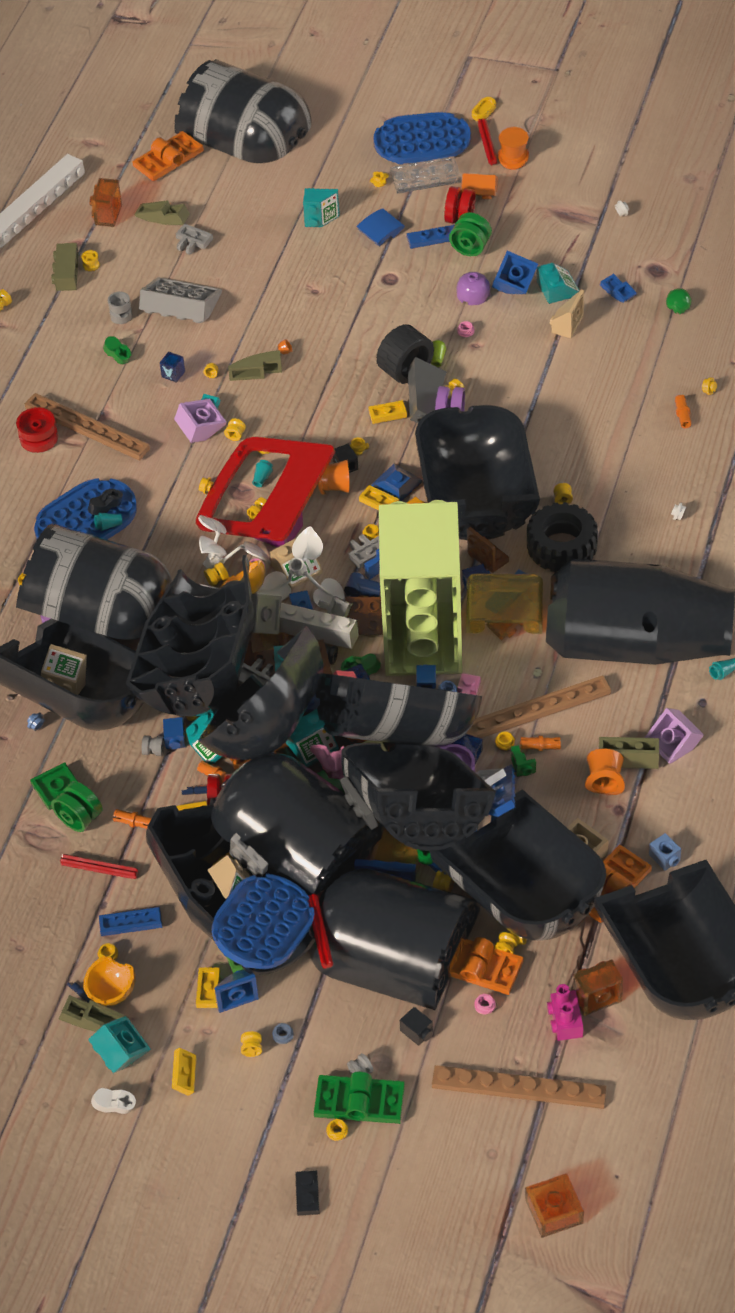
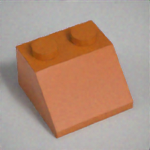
(482, 184)

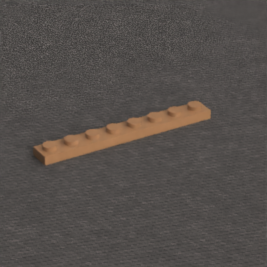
(90, 427)
(539, 707)
(519, 1087)

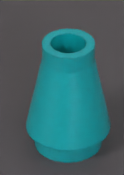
(262, 472)
(105, 521)
(721, 669)

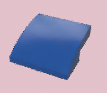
(380, 226)

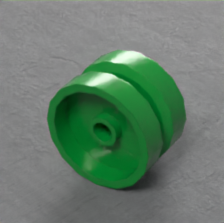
(470, 234)
(76, 806)

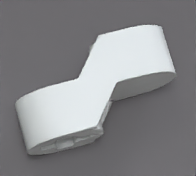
(113, 1101)

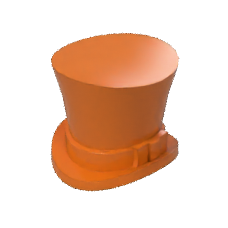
(513, 148)
(335, 478)
(605, 772)

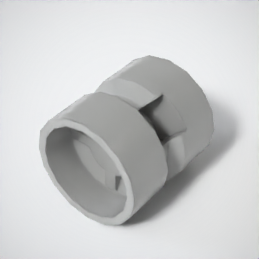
(120, 307)

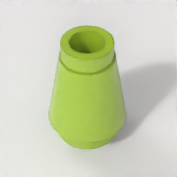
(439, 352)

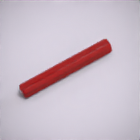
(487, 141)
(99, 866)
(320, 933)

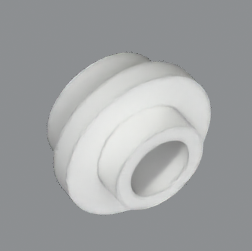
(622, 208)
(678, 511)

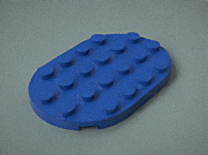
(422, 137)
(72, 509)
(262, 921)

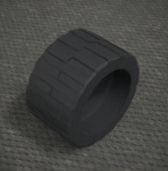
(400, 349)

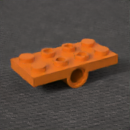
(167, 155)
(622, 870)
(485, 965)

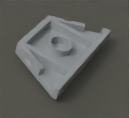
(247, 856)

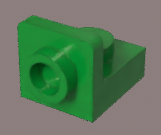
(521, 765)

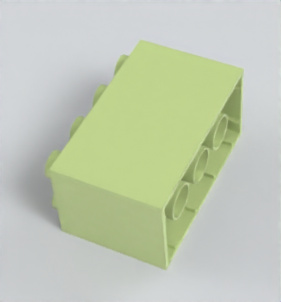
(420, 587)

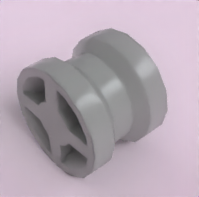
(361, 1064)

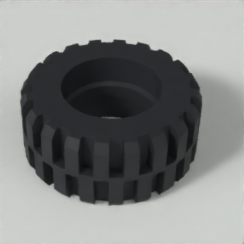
(561, 519)

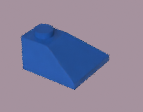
(514, 274)
(397, 482)
(236, 990)

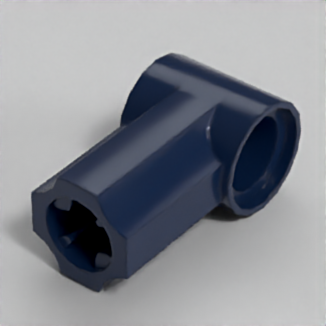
(359, 585)

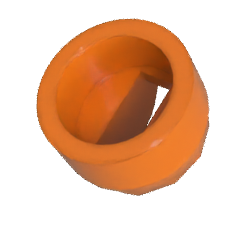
(285, 347)

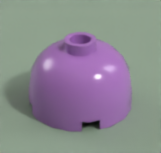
(473, 288)

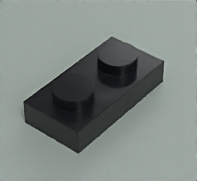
(307, 1193)

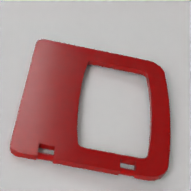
(288, 497)

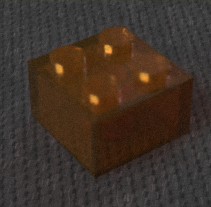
(106, 202)
(598, 987)
(554, 1205)

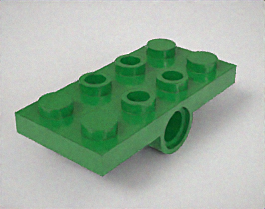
(359, 1098)

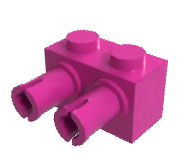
(566, 1013)

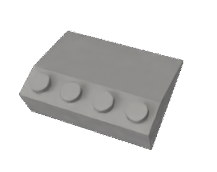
(179, 299)

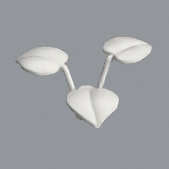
(306, 546)
(216, 552)

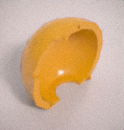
(256, 576)
(109, 981)

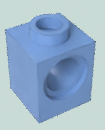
(663, 845)

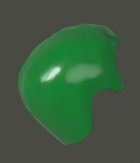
(678, 300)

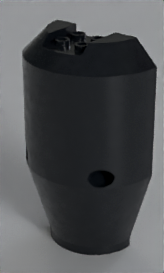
(637, 613)
(194, 646)
(185, 850)

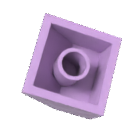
(199, 419)
(675, 734)

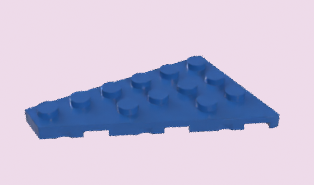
(505, 793)

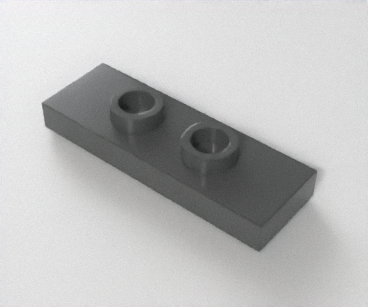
(354, 798)

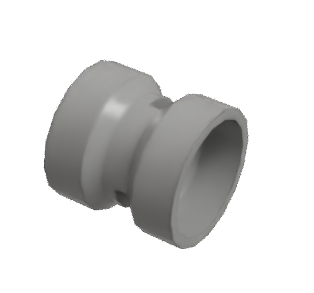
(153, 745)

